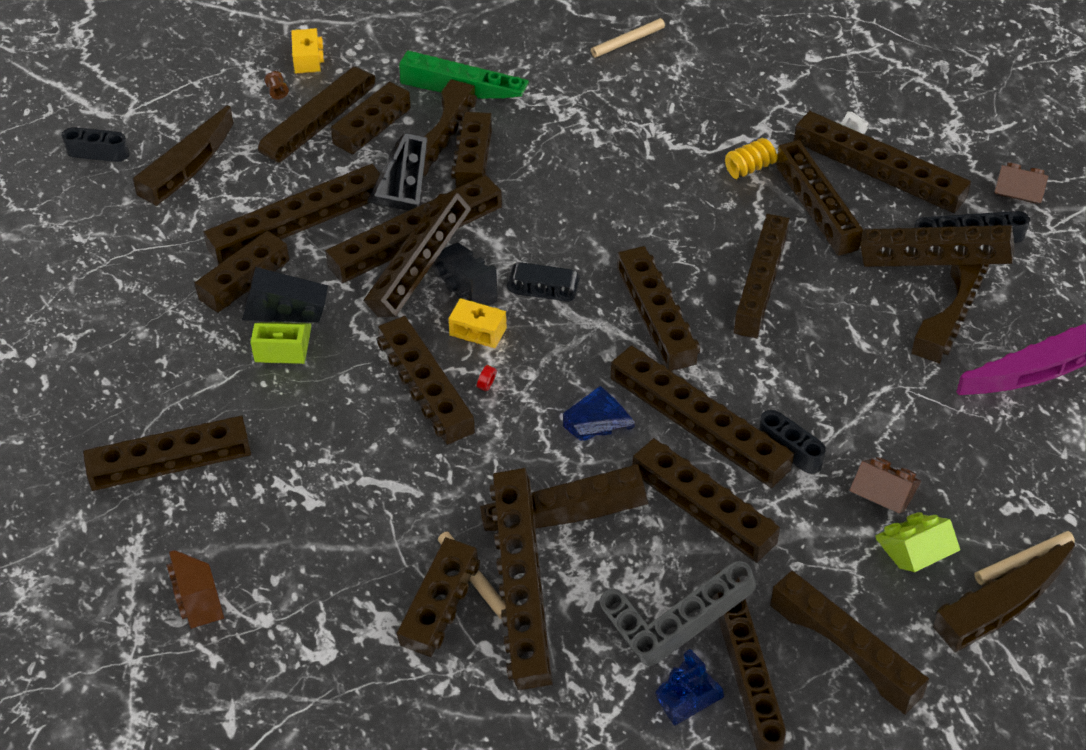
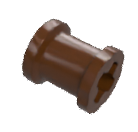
(278, 88)

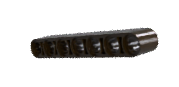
(316, 114)
(752, 674)

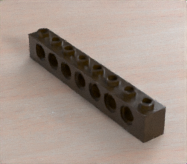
(882, 162)
(294, 212)
(383, 241)
(702, 416)
(537, 668)

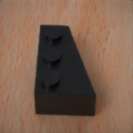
(402, 175)
(467, 275)
(283, 298)

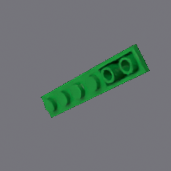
(435, 73)

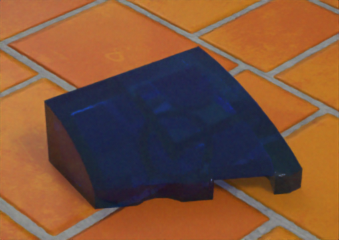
(596, 415)
(688, 689)

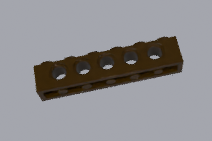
(819, 198)
(938, 246)
(417, 255)
(761, 276)
(657, 308)
(425, 380)
(166, 453)
(706, 500)

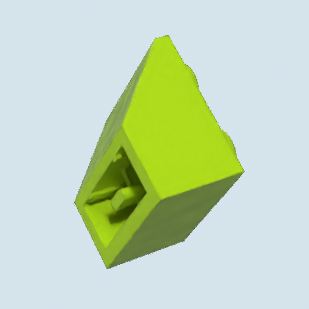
(280, 342)
(918, 541)

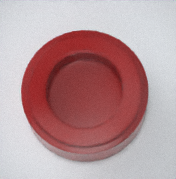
(486, 378)

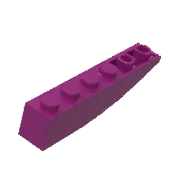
(1029, 366)

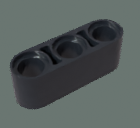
(95, 144)
(543, 281)
(807, 449)

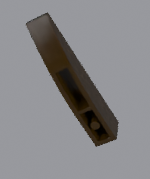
(183, 159)
(582, 499)
(1000, 599)

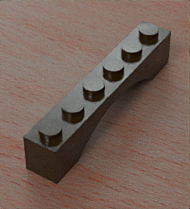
(456, 100)
(936, 332)
(890, 673)

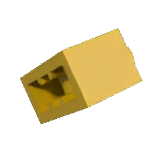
(307, 50)
(477, 323)

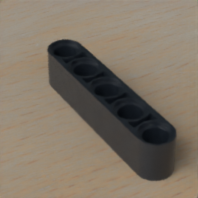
(1018, 220)

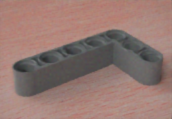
(678, 615)

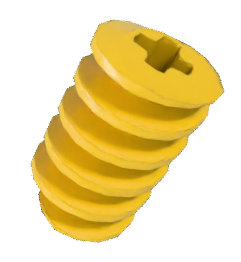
(750, 158)

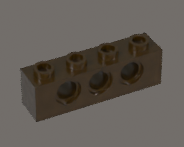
(370, 117)
(473, 147)
(235, 274)
(450, 557)

